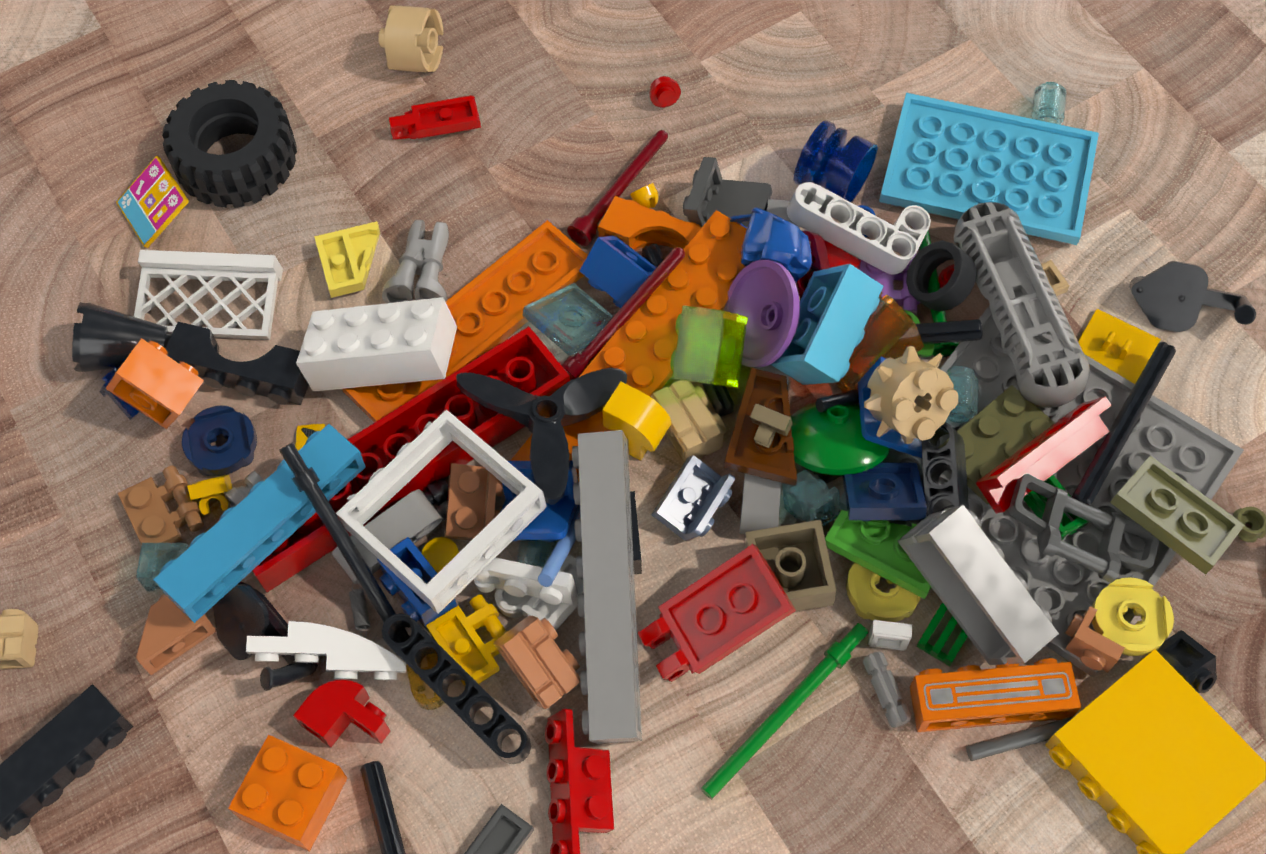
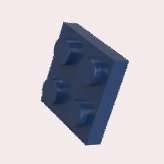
(885, 493)

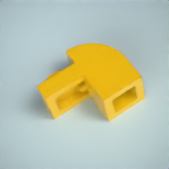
(638, 416)

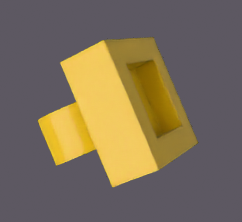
(210, 489)

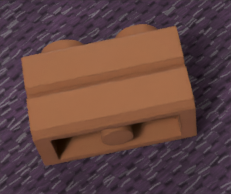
(538, 660)

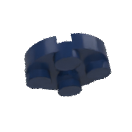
(225, 459)

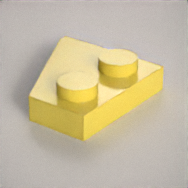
(348, 257)

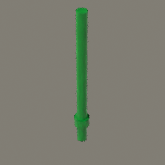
(835, 657)

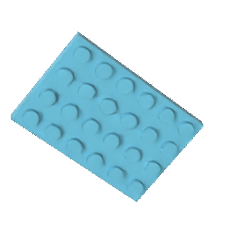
(967, 155)

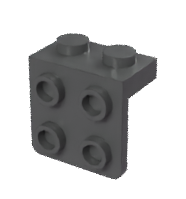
(726, 196)

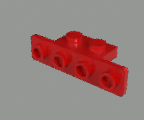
(577, 786)

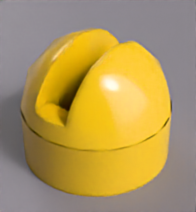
(646, 196)

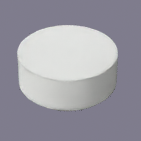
(510, 605)

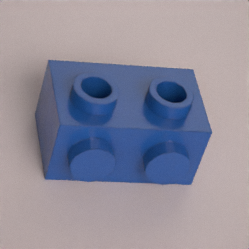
(616, 268)
(413, 605)

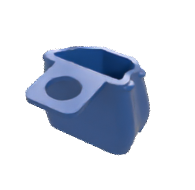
(775, 240)

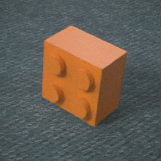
(155, 383)
(288, 792)

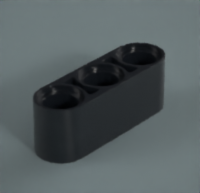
(942, 459)

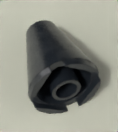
(109, 337)

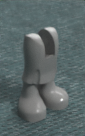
(420, 258)

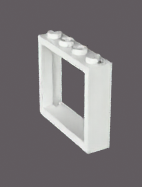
(481, 549)

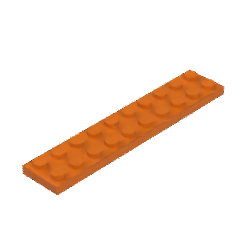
(649, 337)

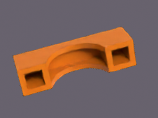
(643, 226)

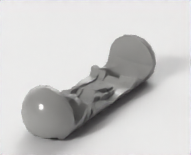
(1023, 305)

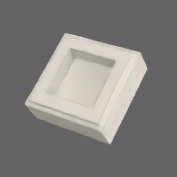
(889, 635)

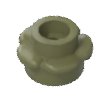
(1256, 519)

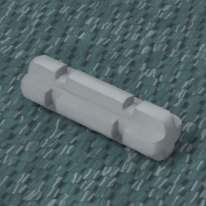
(886, 689)

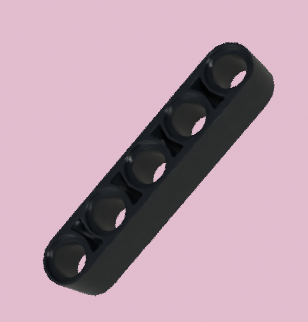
(448, 671)

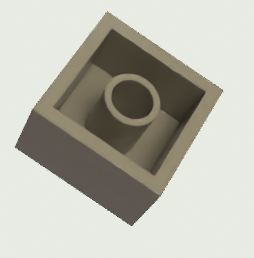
(799, 562)

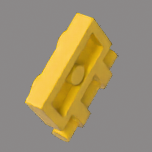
(460, 640)

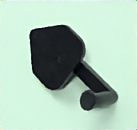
(1176, 293)
(250, 613)

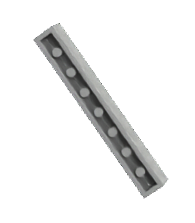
(608, 589)

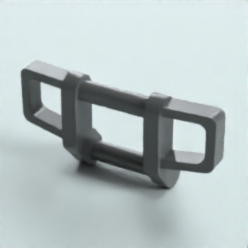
(1107, 561)

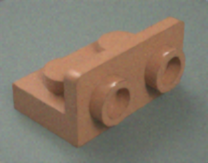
(470, 501)

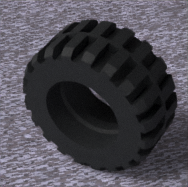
(222, 112)

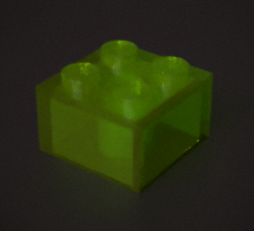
(709, 346)

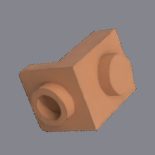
(1091, 647)

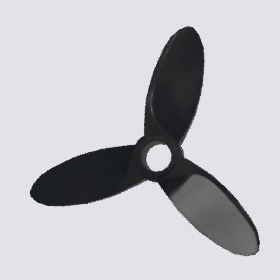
(566, 406)

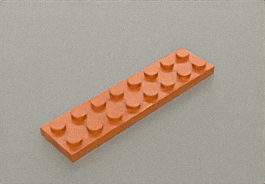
(490, 309)

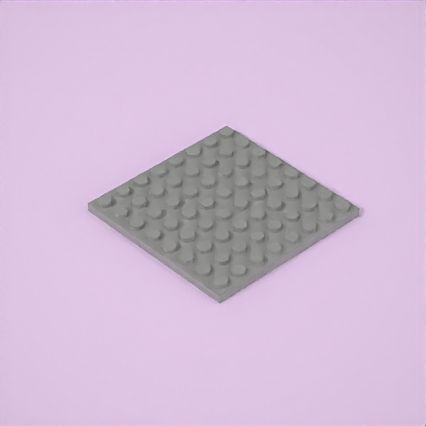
(1161, 431)

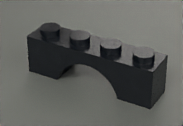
(269, 376)

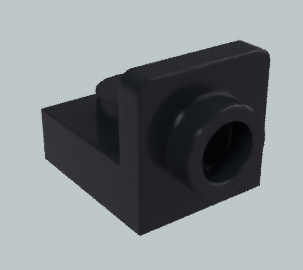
(1190, 661)

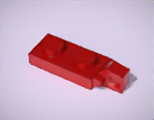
(436, 118)

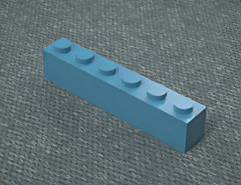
(256, 526)

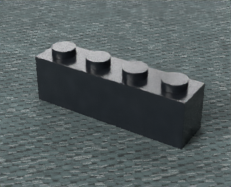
(56, 756)

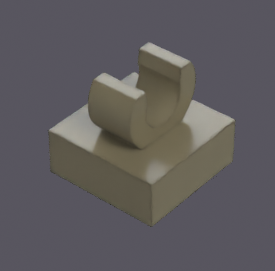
(769, 423)

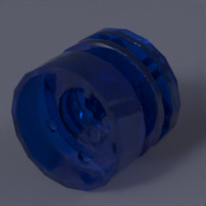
(832, 162)

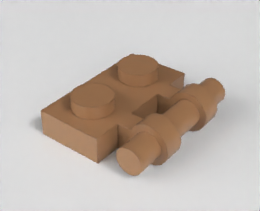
(149, 512)

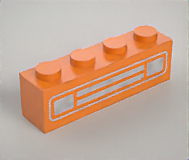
(994, 695)

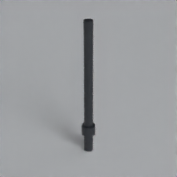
(306, 481)

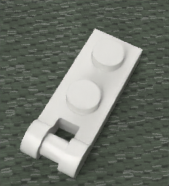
(522, 580)

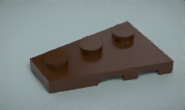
(754, 459)

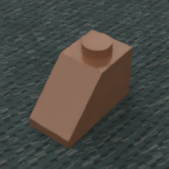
(169, 635)

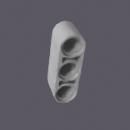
(409, 518)

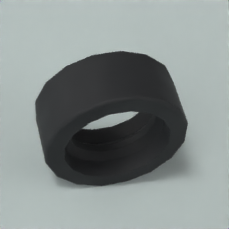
(956, 288)

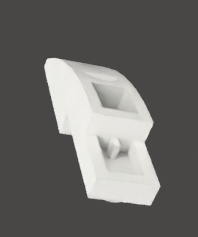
(344, 650)

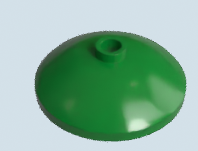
(833, 441)

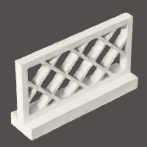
(216, 268)

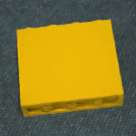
(1157, 758)

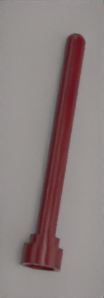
(584, 228)
(579, 362)

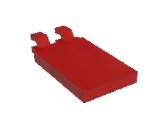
(718, 614)

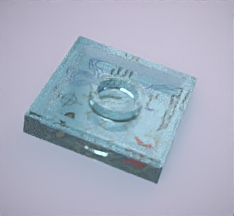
(568, 318)

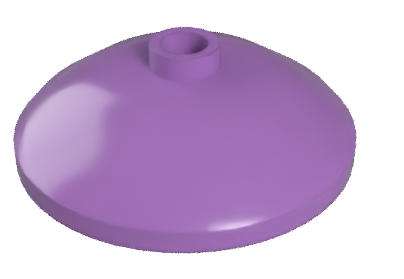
(772, 303)

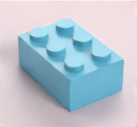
(830, 324)

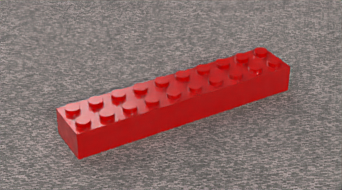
(516, 361)

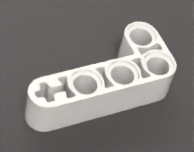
(854, 222)

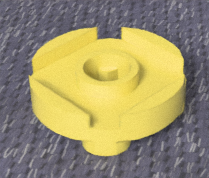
(1137, 595)
(875, 604)

